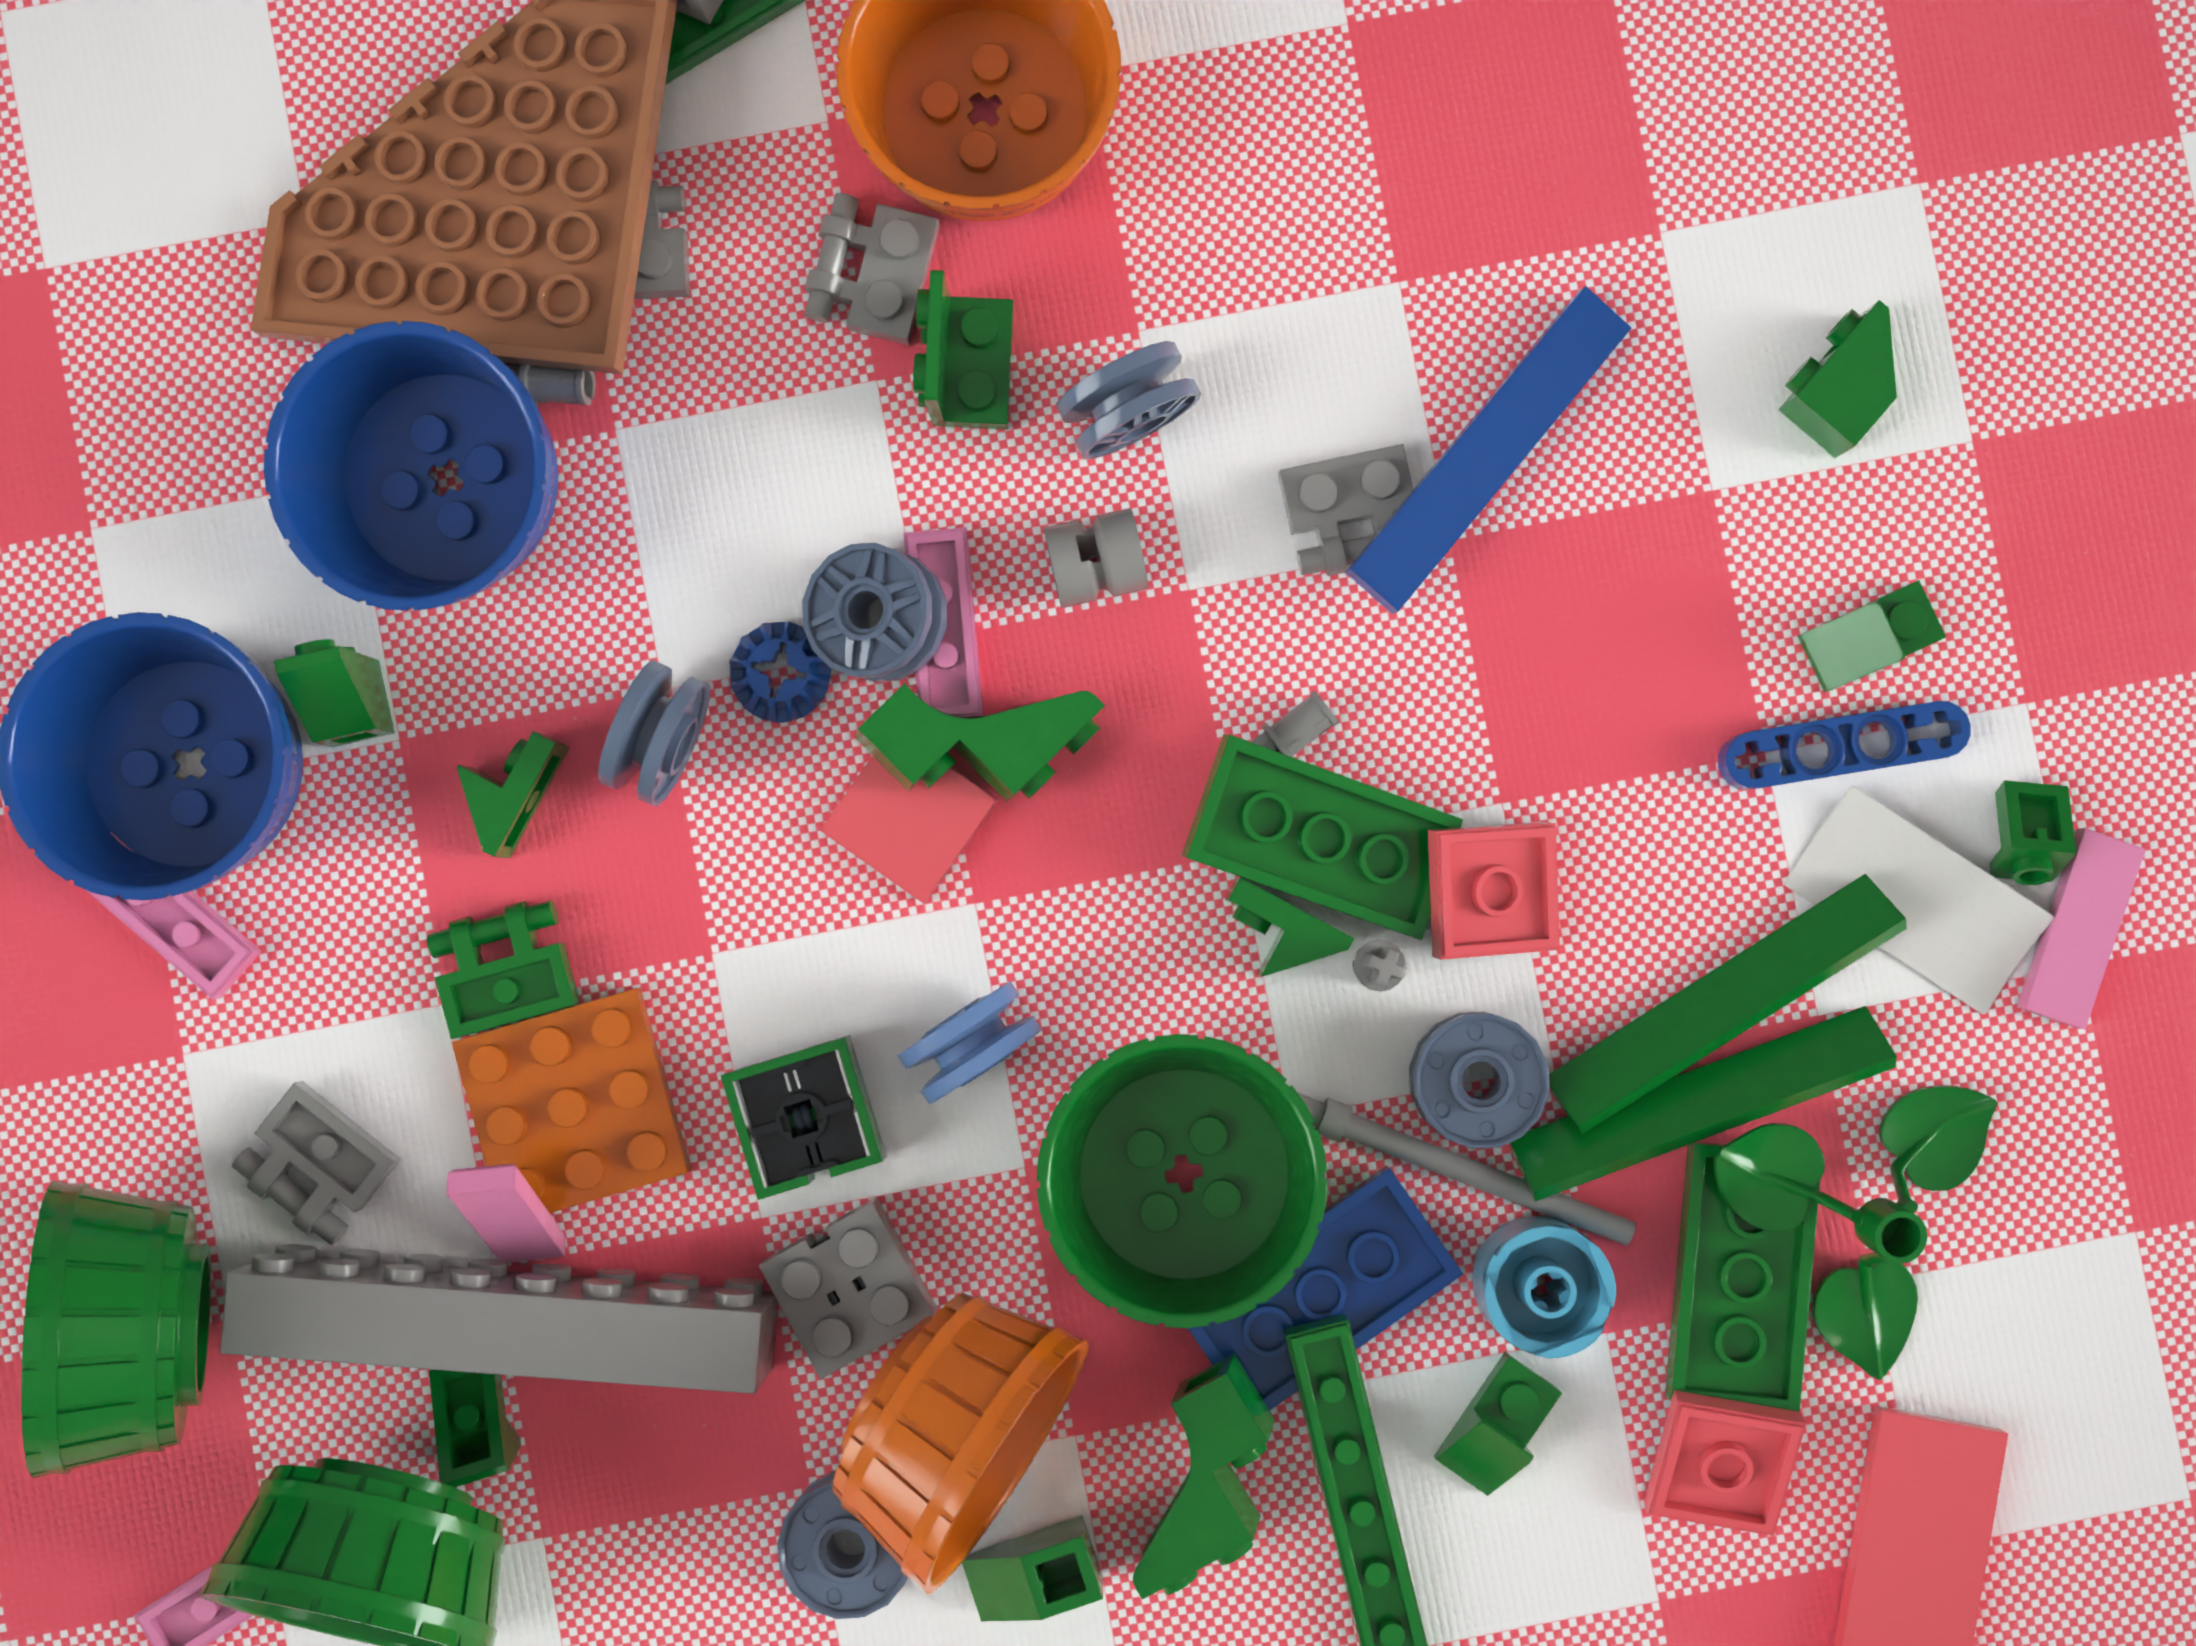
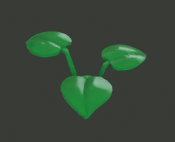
(1774, 1172)

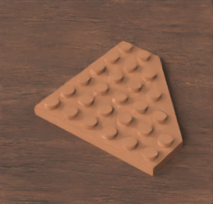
(490, 196)

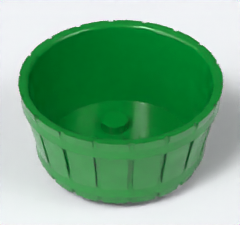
(1144, 1240)
(111, 1327)
(364, 1557)

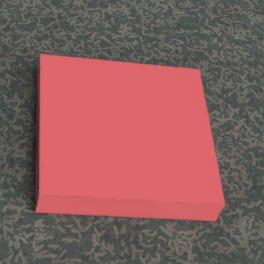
(910, 833)
(1493, 890)
(1724, 1462)

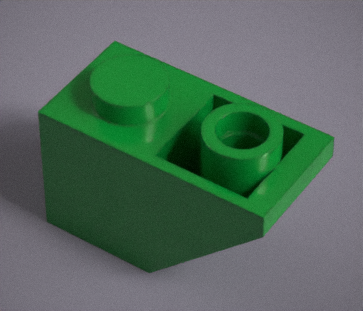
(1849, 386)
(336, 693)
(1036, 1574)

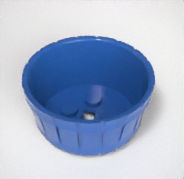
(357, 458)
(97, 747)

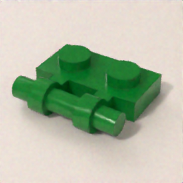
(508, 988)

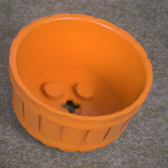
(920, 62)
(953, 1431)

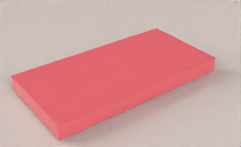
(1921, 1531)

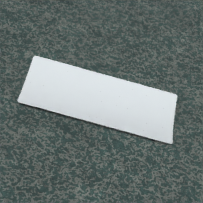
(1960, 920)

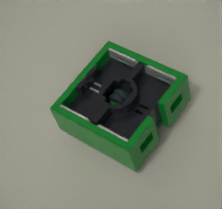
(803, 1116)

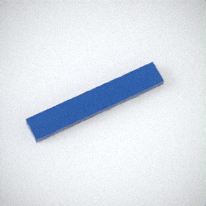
(1488, 450)

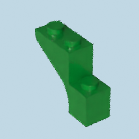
(1004, 747)
(1211, 1510)

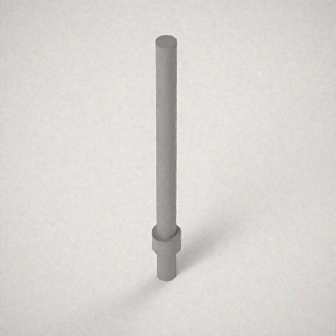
(1336, 1121)

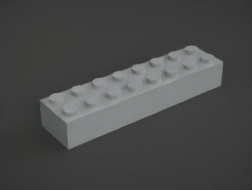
(501, 1319)

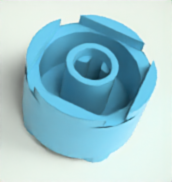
(1576, 1298)

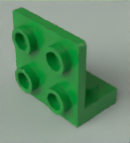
(966, 358)

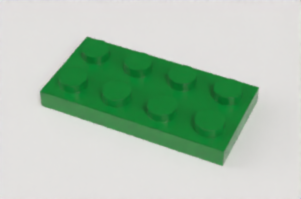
(1316, 836)
(1737, 1298)

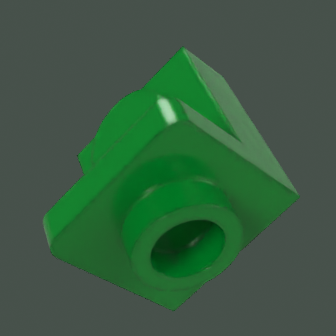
(2033, 832)

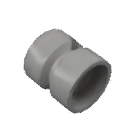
(1119, 554)

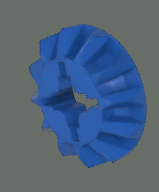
(796, 696)

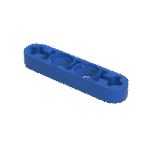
(1843, 745)

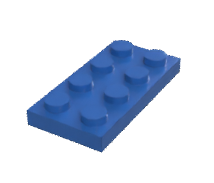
(1368, 1261)

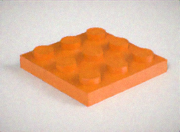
(575, 1101)

